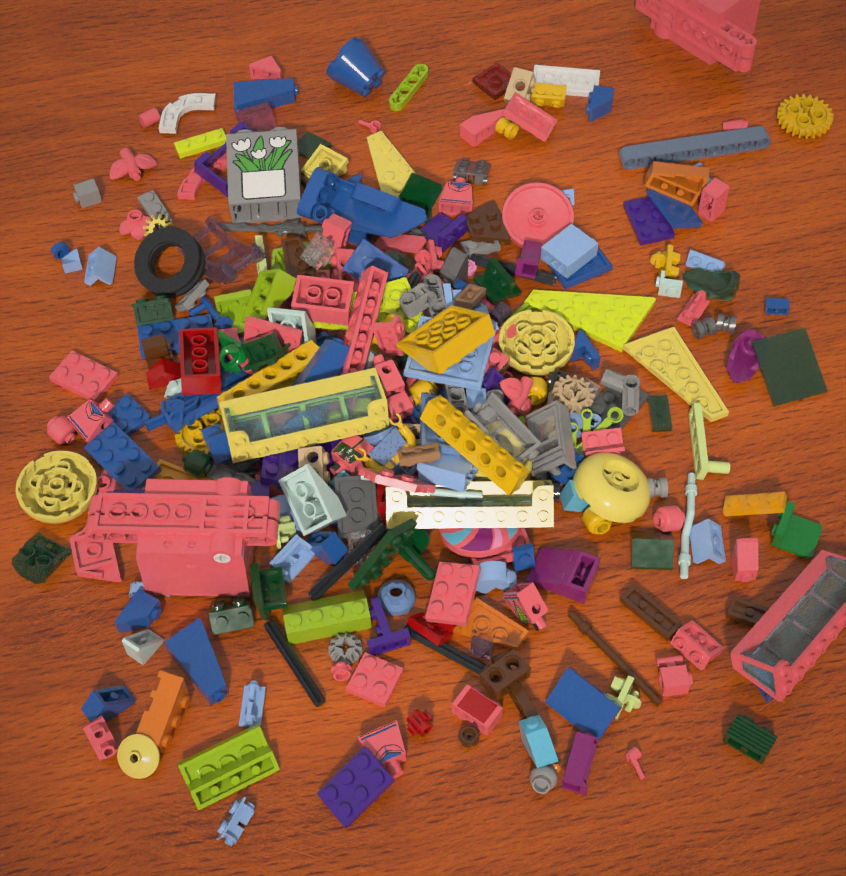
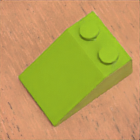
(269, 291)

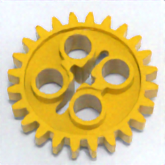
(805, 116)
(190, 436)

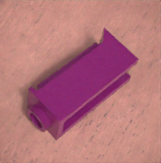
(529, 259)
(580, 763)

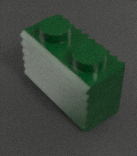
(750, 738)

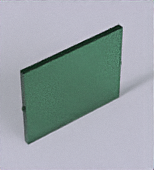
(789, 367)

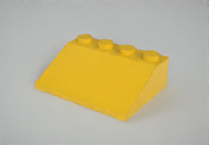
(447, 338)

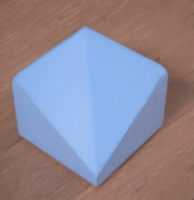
(72, 262)

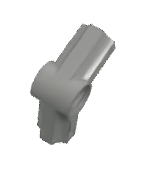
(629, 388)

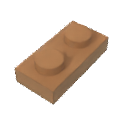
(470, 296)
(418, 454)

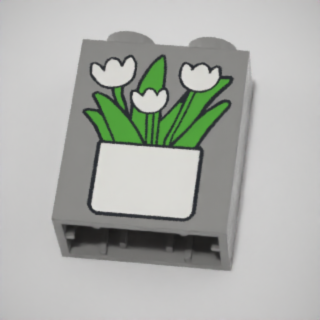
(263, 175)

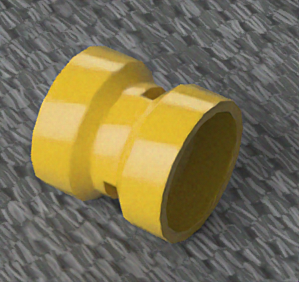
(507, 128)

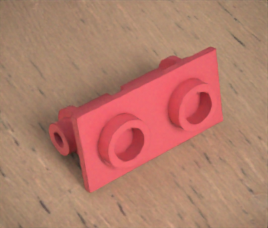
(694, 308)

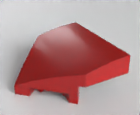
(435, 632)

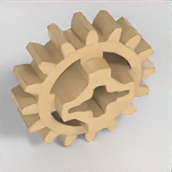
(573, 393)

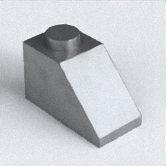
(455, 267)

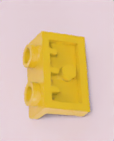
(549, 95)

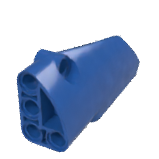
(364, 206)

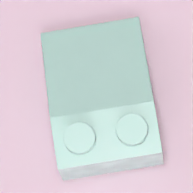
(294, 319)
(311, 500)

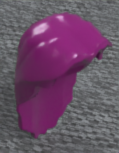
(742, 359)

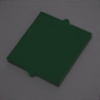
(309, 144)

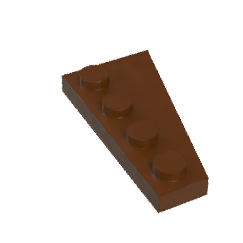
(294, 264)

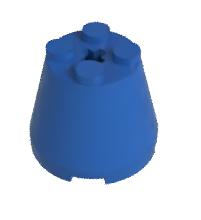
(356, 68)

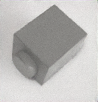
(87, 193)

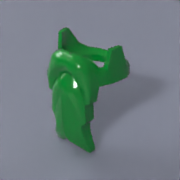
(234, 348)

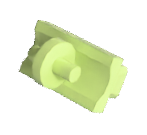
(285, 530)
(624, 687)

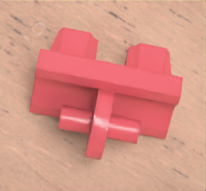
(428, 257)
(100, 738)

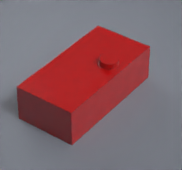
(199, 361)

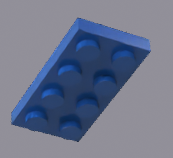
(171, 328)
(122, 458)

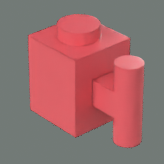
(673, 678)

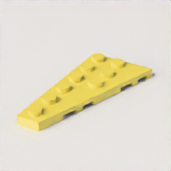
(390, 167)
(676, 367)

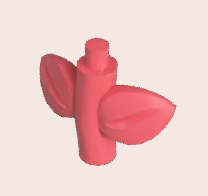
(131, 165)
(518, 393)

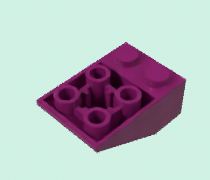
(565, 572)

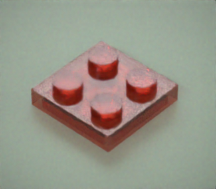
(493, 80)

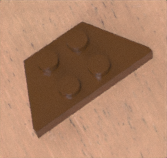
(486, 224)

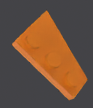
(492, 626)

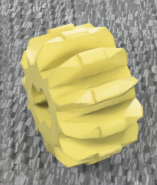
(152, 225)

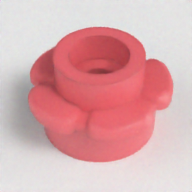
(341, 671)

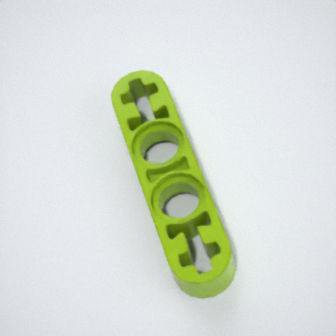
(403, 99)

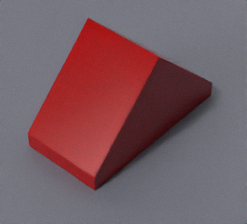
(163, 372)

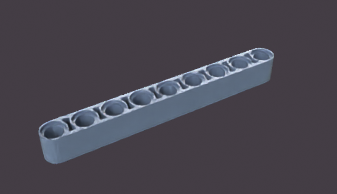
(694, 147)

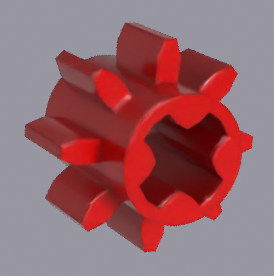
(419, 722)

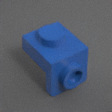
(523, 557)

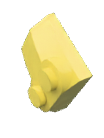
(327, 160)

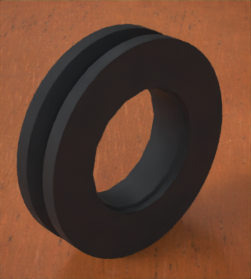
(150, 249)

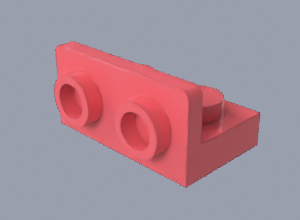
(387, 336)
(602, 441)
(696, 644)

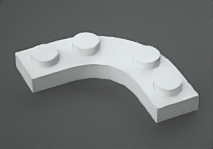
(173, 112)

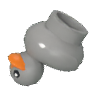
(545, 777)

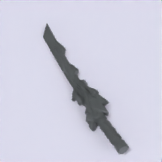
(280, 229)

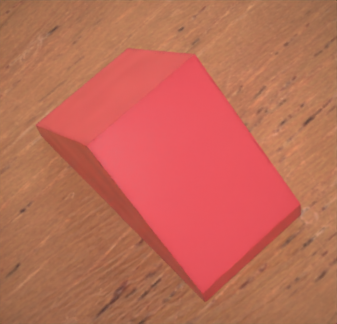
(265, 69)

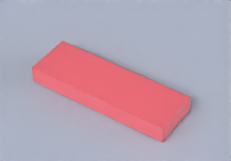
(401, 243)

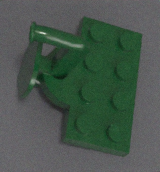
(402, 541)

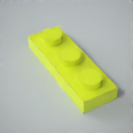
(200, 143)

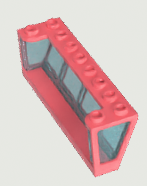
(795, 628)

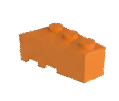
(165, 710)

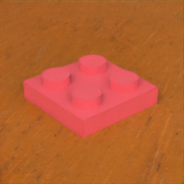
(374, 680)

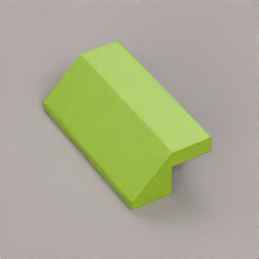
(228, 766)

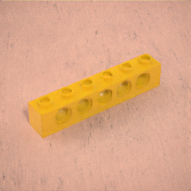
(276, 376)
(474, 445)

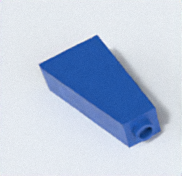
(275, 91)
(325, 363)
(197, 659)

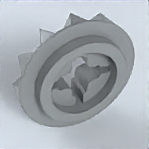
(352, 654)

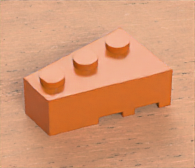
(677, 180)

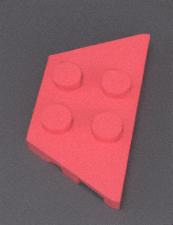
(403, 482)
(94, 559)

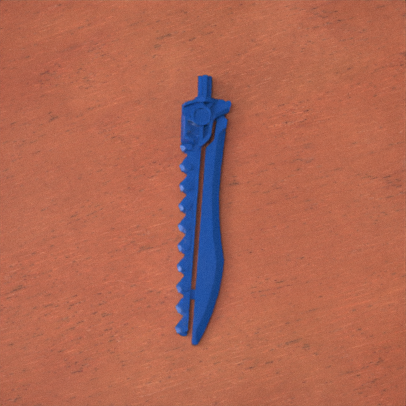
(185, 409)

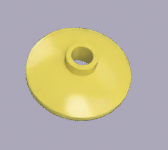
(147, 755)

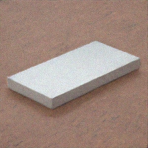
(578, 81)

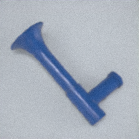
(221, 322)

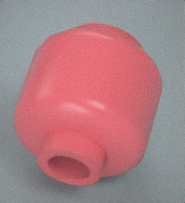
(61, 430)
(669, 518)

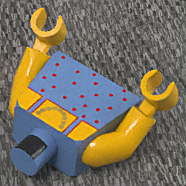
(386, 454)

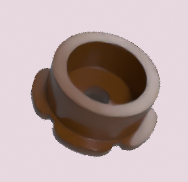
(469, 731)

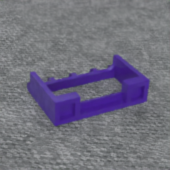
(202, 164)

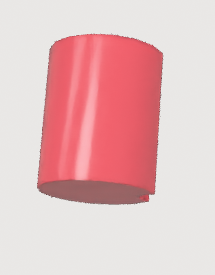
(149, 117)

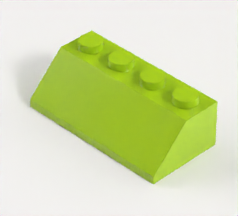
(326, 617)

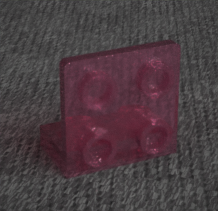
(257, 117)

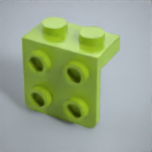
(233, 306)

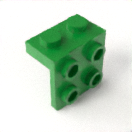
(796, 533)

